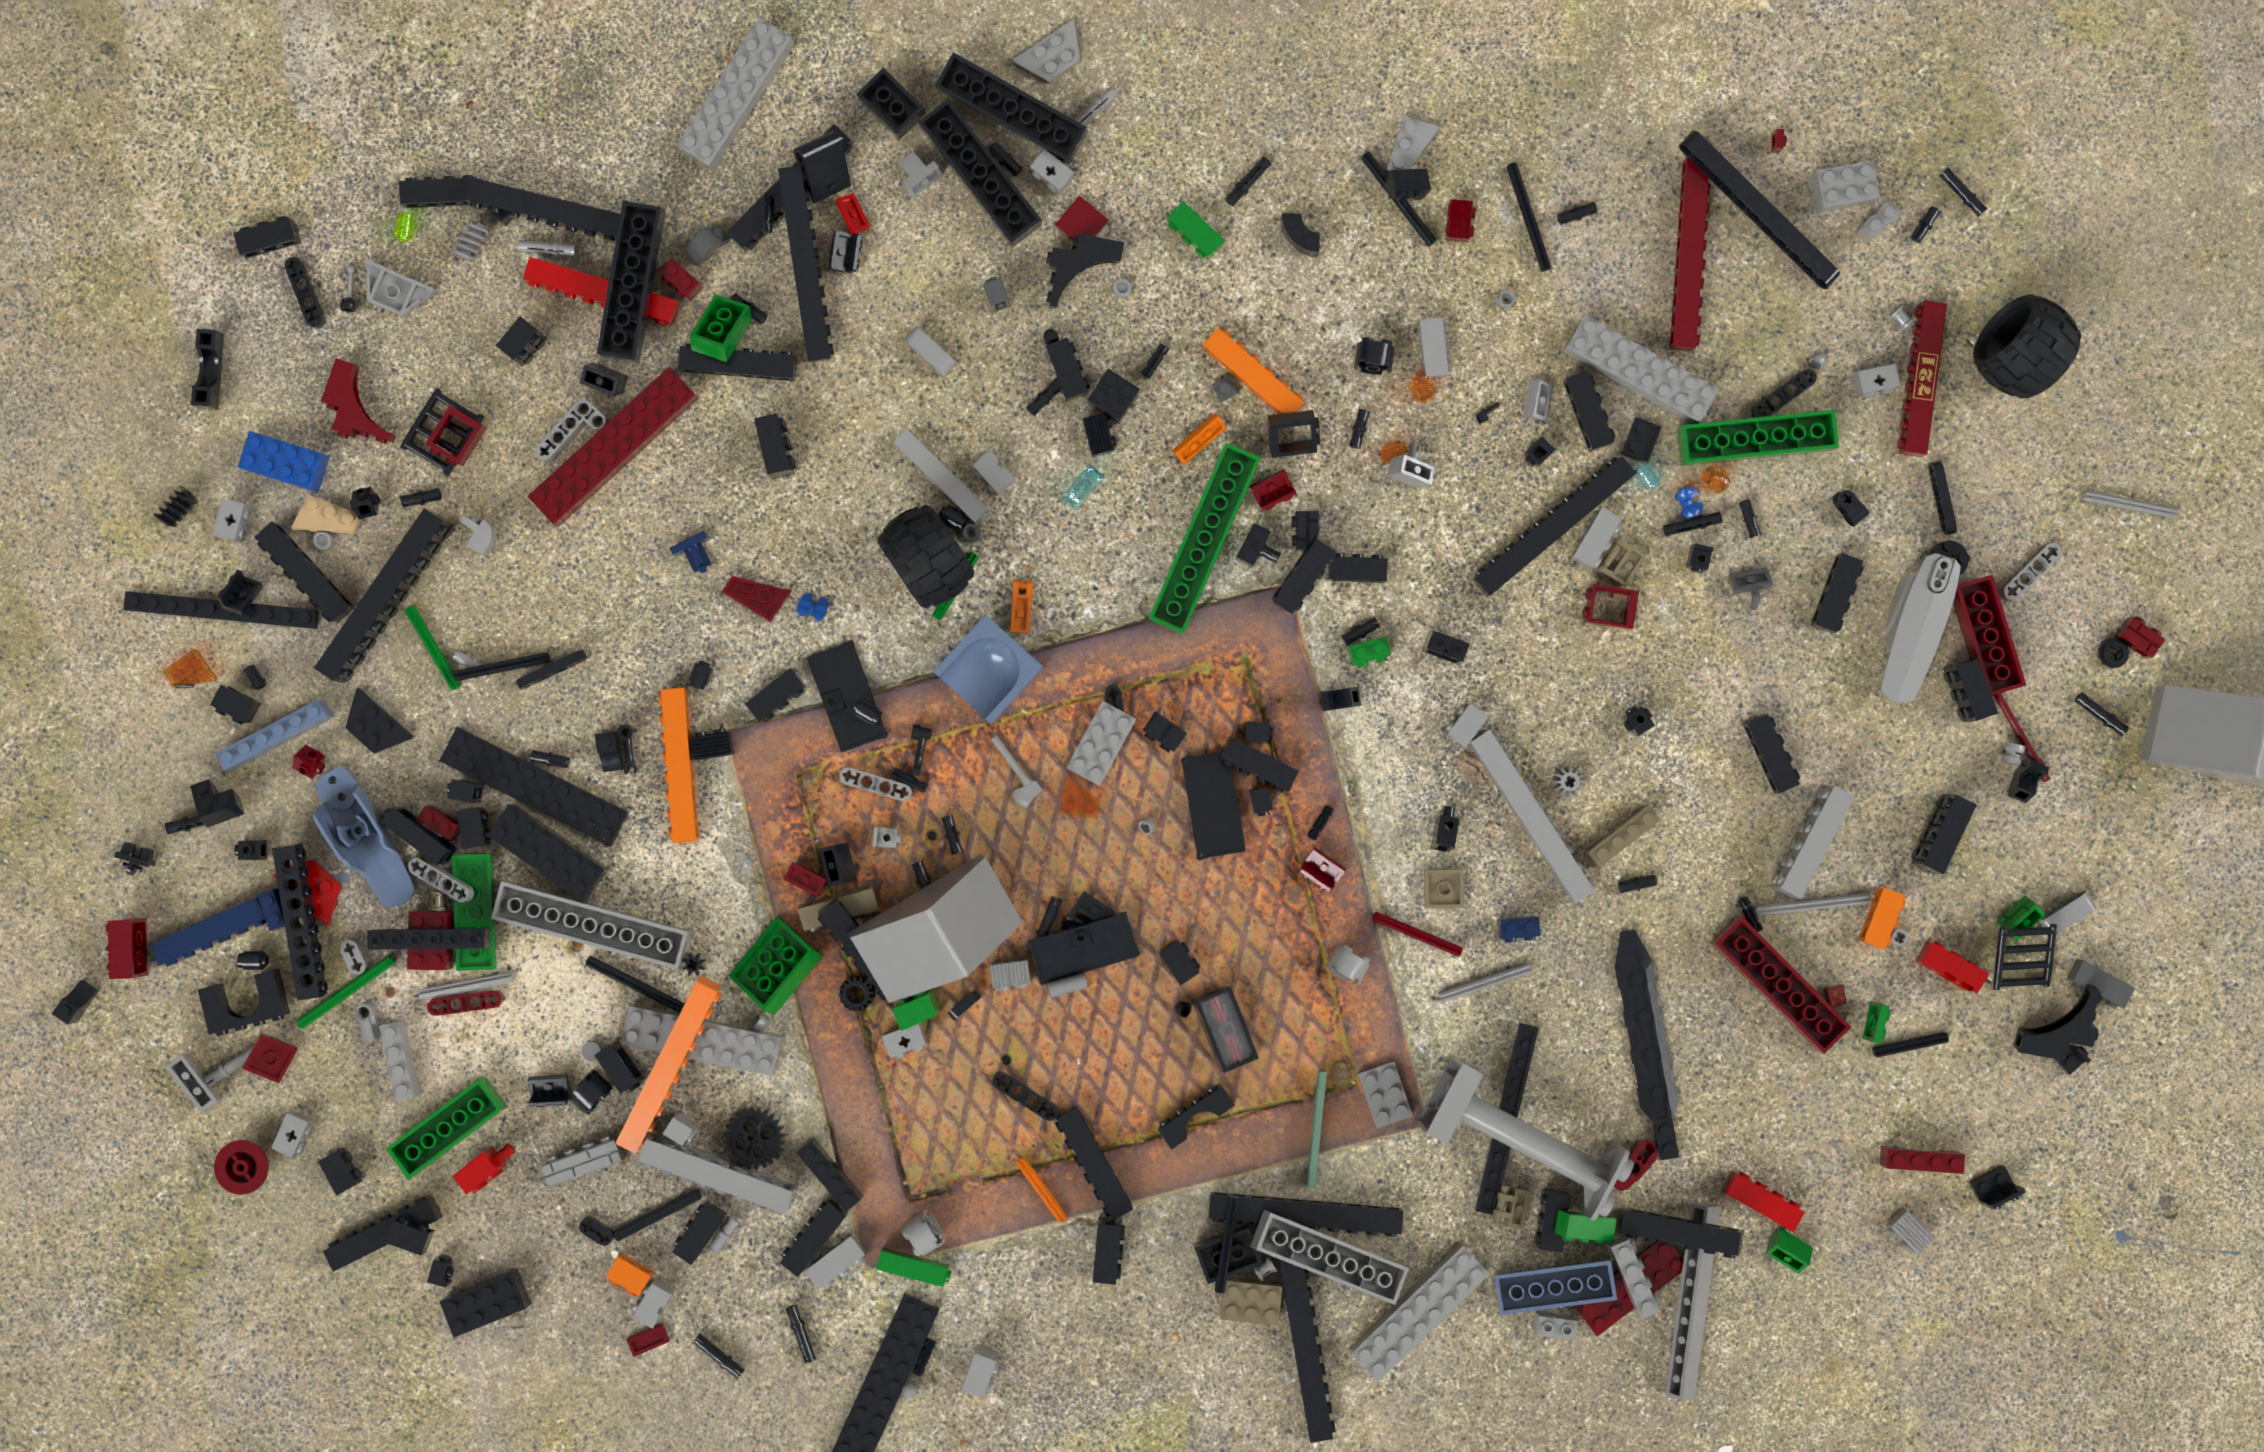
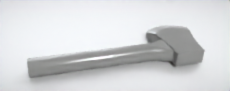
(1031, 788)

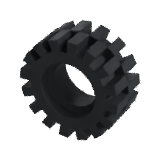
(848, 1001)

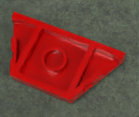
(324, 891)

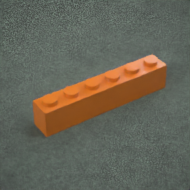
(1251, 373)

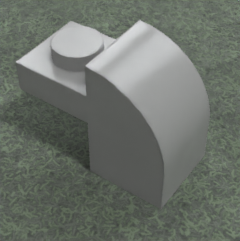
(484, 534)

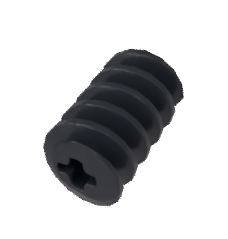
(176, 507)

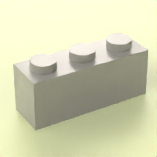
(1434, 348)
(1596, 539)
(193, 1083)
(836, 1262)

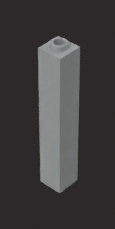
(941, 477)

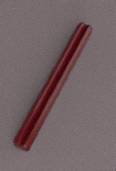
(1417, 934)

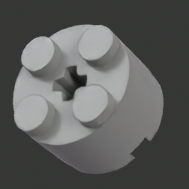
(1348, 965)
(923, 1233)

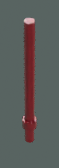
(2019, 732)

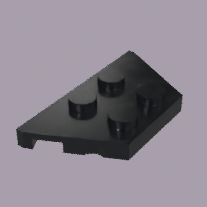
(374, 725)

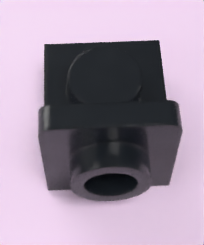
(2074, 1059)

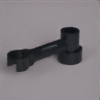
(921, 734)
(628, 746)

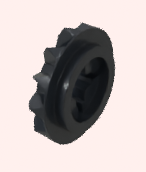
(2119, 658)

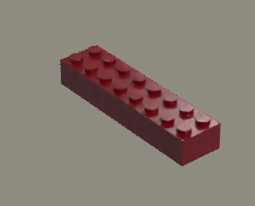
(1780, 984)

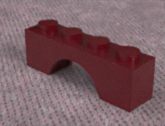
(1918, 1160)

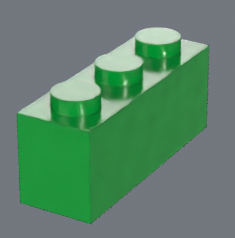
(1194, 231)
(1578, 1226)

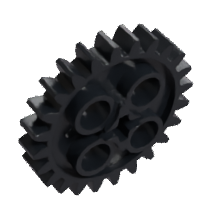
(769, 1145)

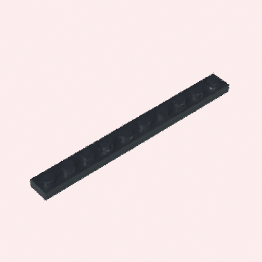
(212, 610)
(1510, 1103)

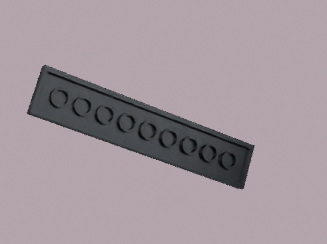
(534, 786)
(887, 1376)

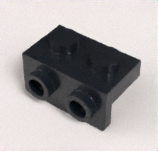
(845, 252)
(239, 593)
(548, 1090)

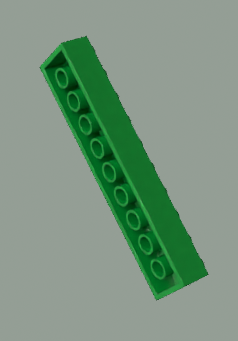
(1204, 538)

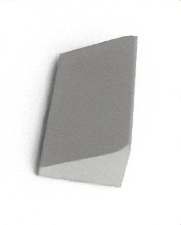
(1538, 399)

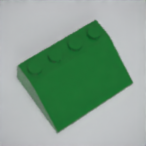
(775, 966)

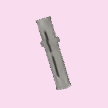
(1110, 94)
(547, 248)
(226, 1069)

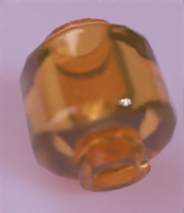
(1422, 388)
(1715, 479)

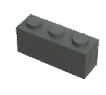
(2112, 989)

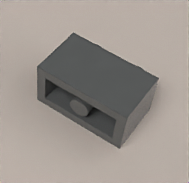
(996, 294)

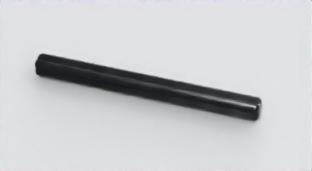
(1404, 205)
(1529, 217)
(634, 984)

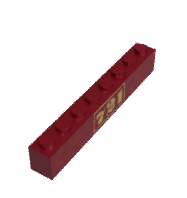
(1922, 378)

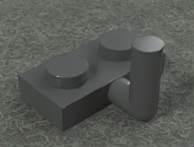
(1751, 582)

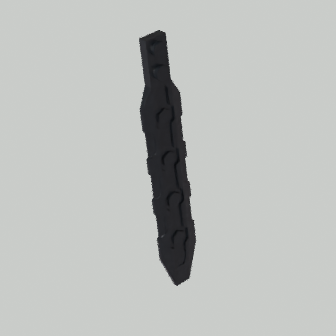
(1647, 1040)

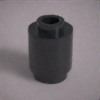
(952, 517)
(700, 675)
(867, 712)
(252, 960)

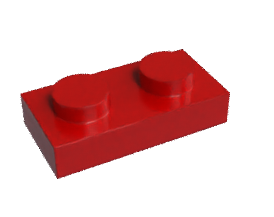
(852, 214)

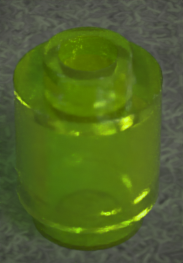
(404, 227)

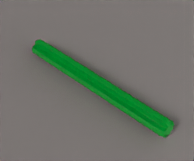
(345, 992)

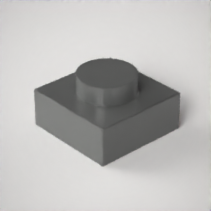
(1224, 389)

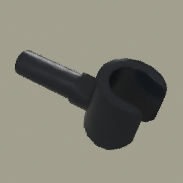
(1482, 416)

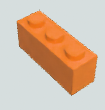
(1882, 918)

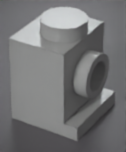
(878, 838)

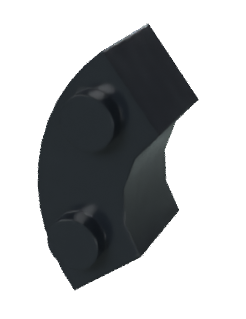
(1299, 235)

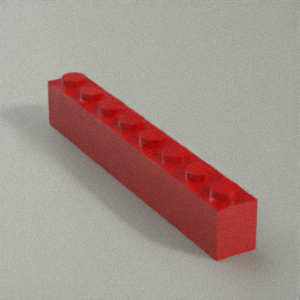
(590, 288)

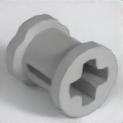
(1901, 318)
(1265, 1269)

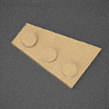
(324, 516)

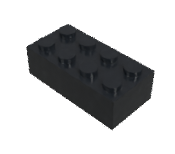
(1943, 833)
(485, 1302)

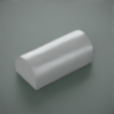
(1068, 985)

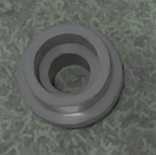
(968, 527)

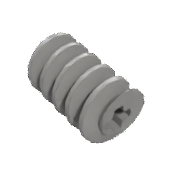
(470, 240)

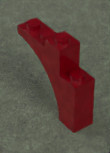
(343, 396)

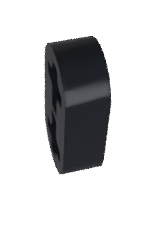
(1119, 700)
(964, 1005)
(594, 1235)

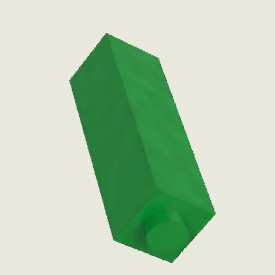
(913, 1267)

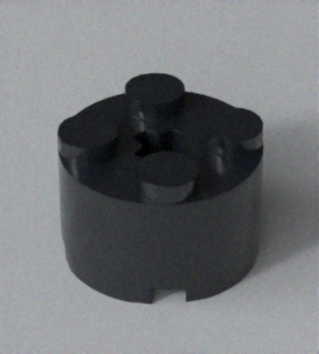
(1374, 356)
(590, 1091)

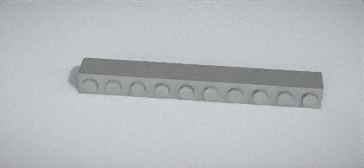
(1531, 816)
(1691, 1312)

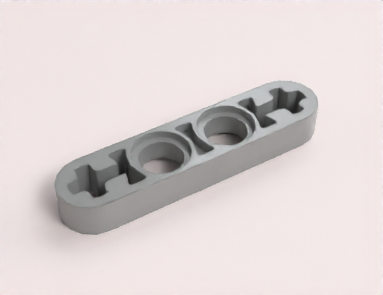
(2032, 573)
(875, 786)
(439, 882)

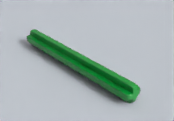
(432, 647)

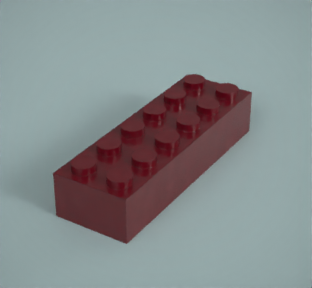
(1988, 634)

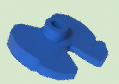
(1685, 497)
(806, 607)

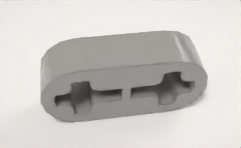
(350, 959)

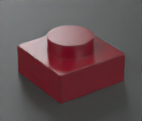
(1778, 141)

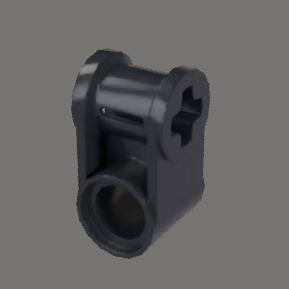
(1852, 509)

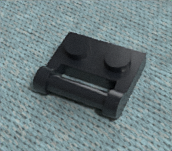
(1090, 907)

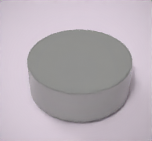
(1122, 288)
(323, 540)
(590, 1049)

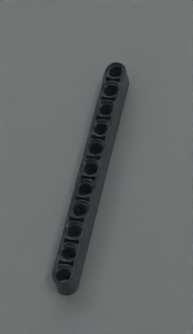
(1759, 209)

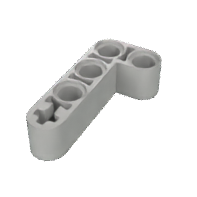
(569, 433)

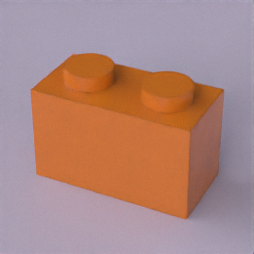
(629, 1275)

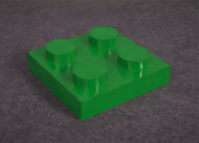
(1875, 1022)

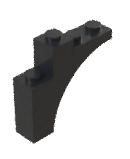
(1068, 264)
(2055, 1038)

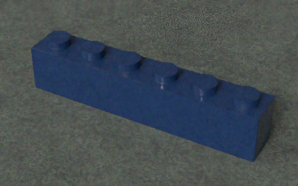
(208, 932)

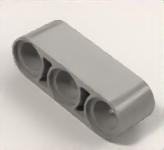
(929, 351)
(2069, 912)

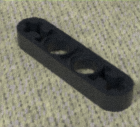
(306, 292)
(1783, 394)
(1942, 498)
(551, 669)
(1027, 1093)

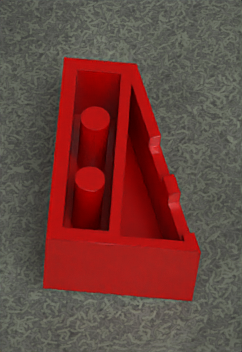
(1952, 967)

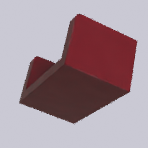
(805, 879)

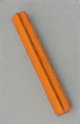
(1041, 1189)

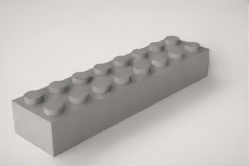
(736, 94)
(1640, 370)
(718, 1043)
(717, 1174)
(1329, 1257)
(1418, 1311)

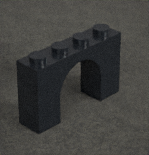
(221, 1017)

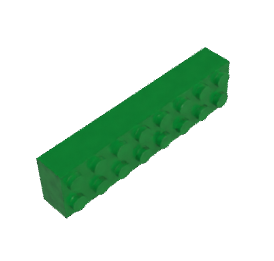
(1757, 437)

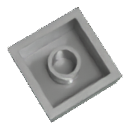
(982, 1366)

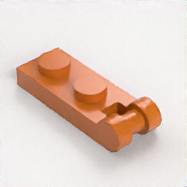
(1021, 607)

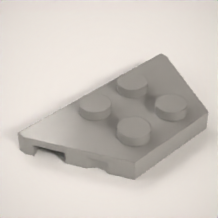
(1052, 54)
(394, 290)

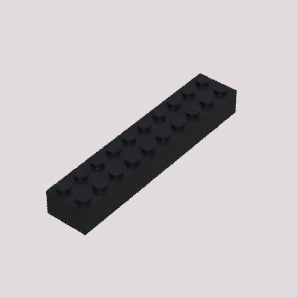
(384, 596)

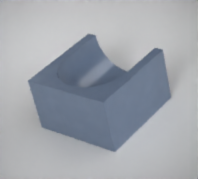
(989, 670)

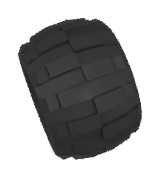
(2027, 346)
(925, 556)

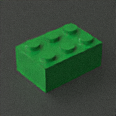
(720, 328)
(916, 1010)

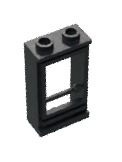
(418, 836)

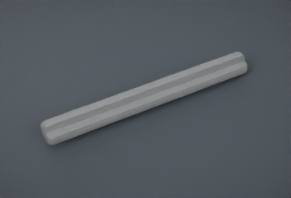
(2130, 504)
(1484, 982)
(466, 985)

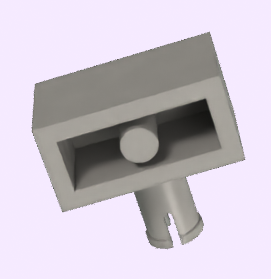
(1410, 469)

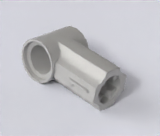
(368, 1024)

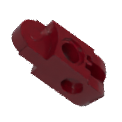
(1643, 1162)

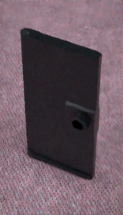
(841, 685)
(1213, 806)
(1083, 948)

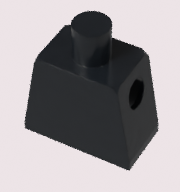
(1444, 838)

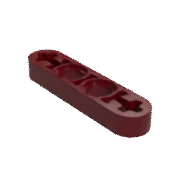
(465, 1002)

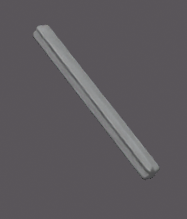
(1811, 904)

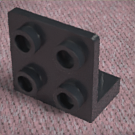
(1996, 1188)

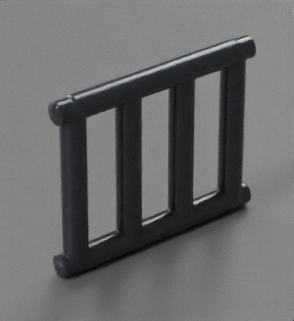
(428, 412)
(2047, 964)

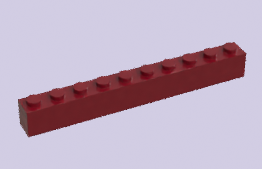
(1689, 258)

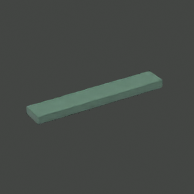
(1316, 1128)

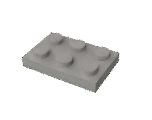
(1385, 1094)

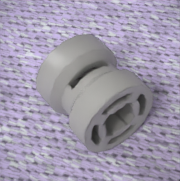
(2013, 753)

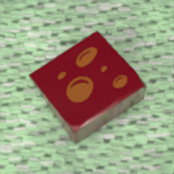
(1835, 995)

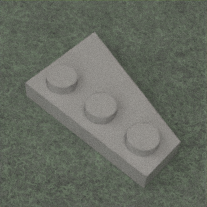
(1410, 142)

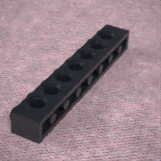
(294, 929)

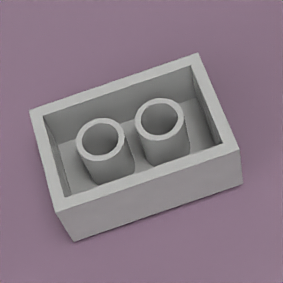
(1845, 186)

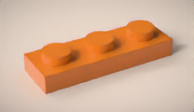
(1199, 439)

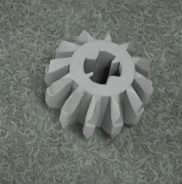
(1570, 774)

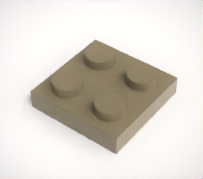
(1444, 888)

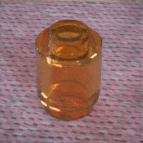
(1392, 450)

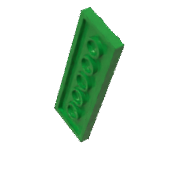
(478, 873)

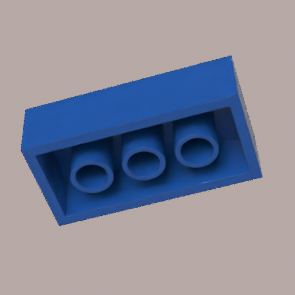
(283, 461)

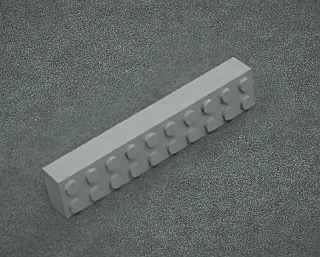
(591, 924)

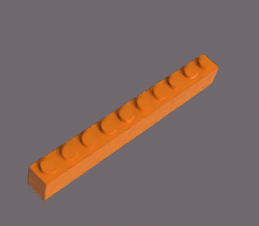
(668, 1064)

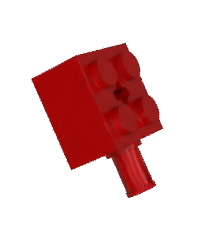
(483, 1168)

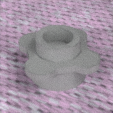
(1506, 294)

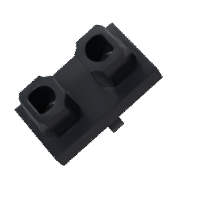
(127, 854)

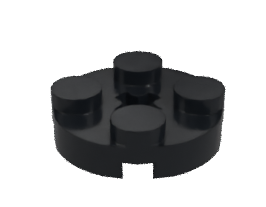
(1955, 550)

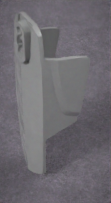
(1917, 624)

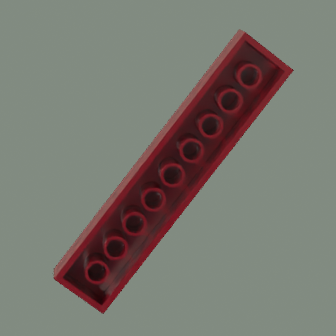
(613, 447)

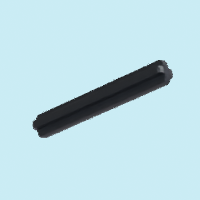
(1911, 1044)

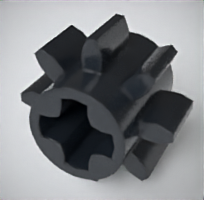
(692, 969)

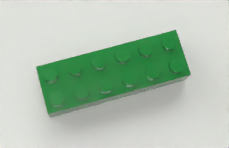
(446, 1127)

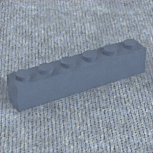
(274, 735)

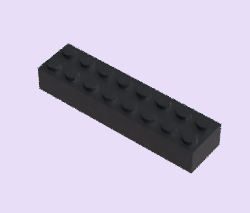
(1011, 108)
(980, 173)
(631, 281)

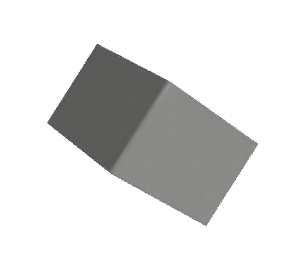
(2207, 733)
(937, 931)

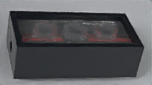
(1225, 1029)

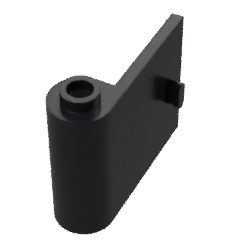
(824, 165)

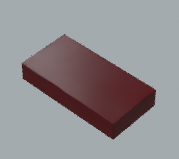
(648, 1339)

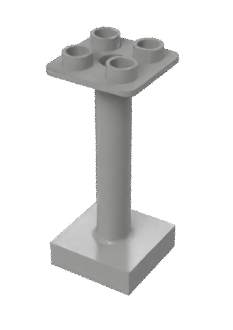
(1455, 1102)

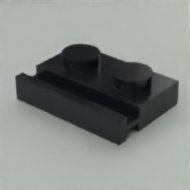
(1641, 439)

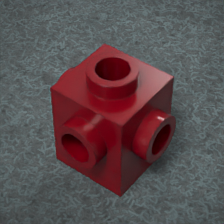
(309, 761)

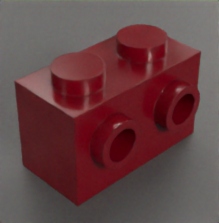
(684, 282)

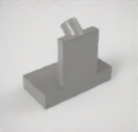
(920, 175)

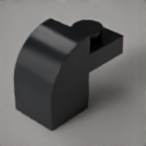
(1340, 699)
(2025, 780)

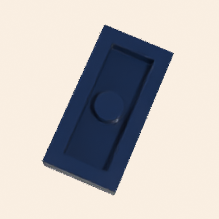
(694, 551)

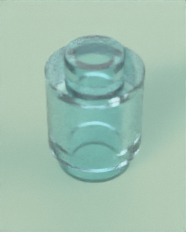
(1648, 476)

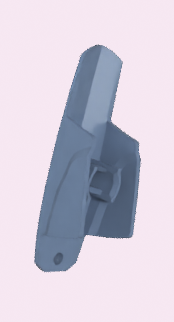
(360, 839)

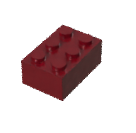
(127, 948)
(430, 958)

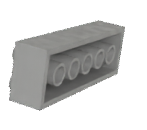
(1812, 841)

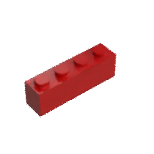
(1766, 1203)

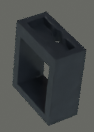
(1292, 420)
(1450, 648)
(619, 1067)

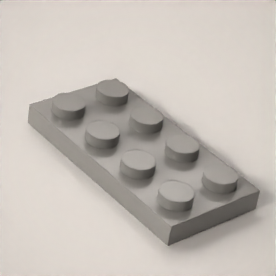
(1101, 743)

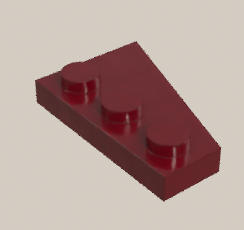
(757, 597)

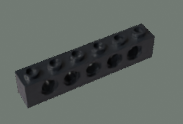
(429, 938)

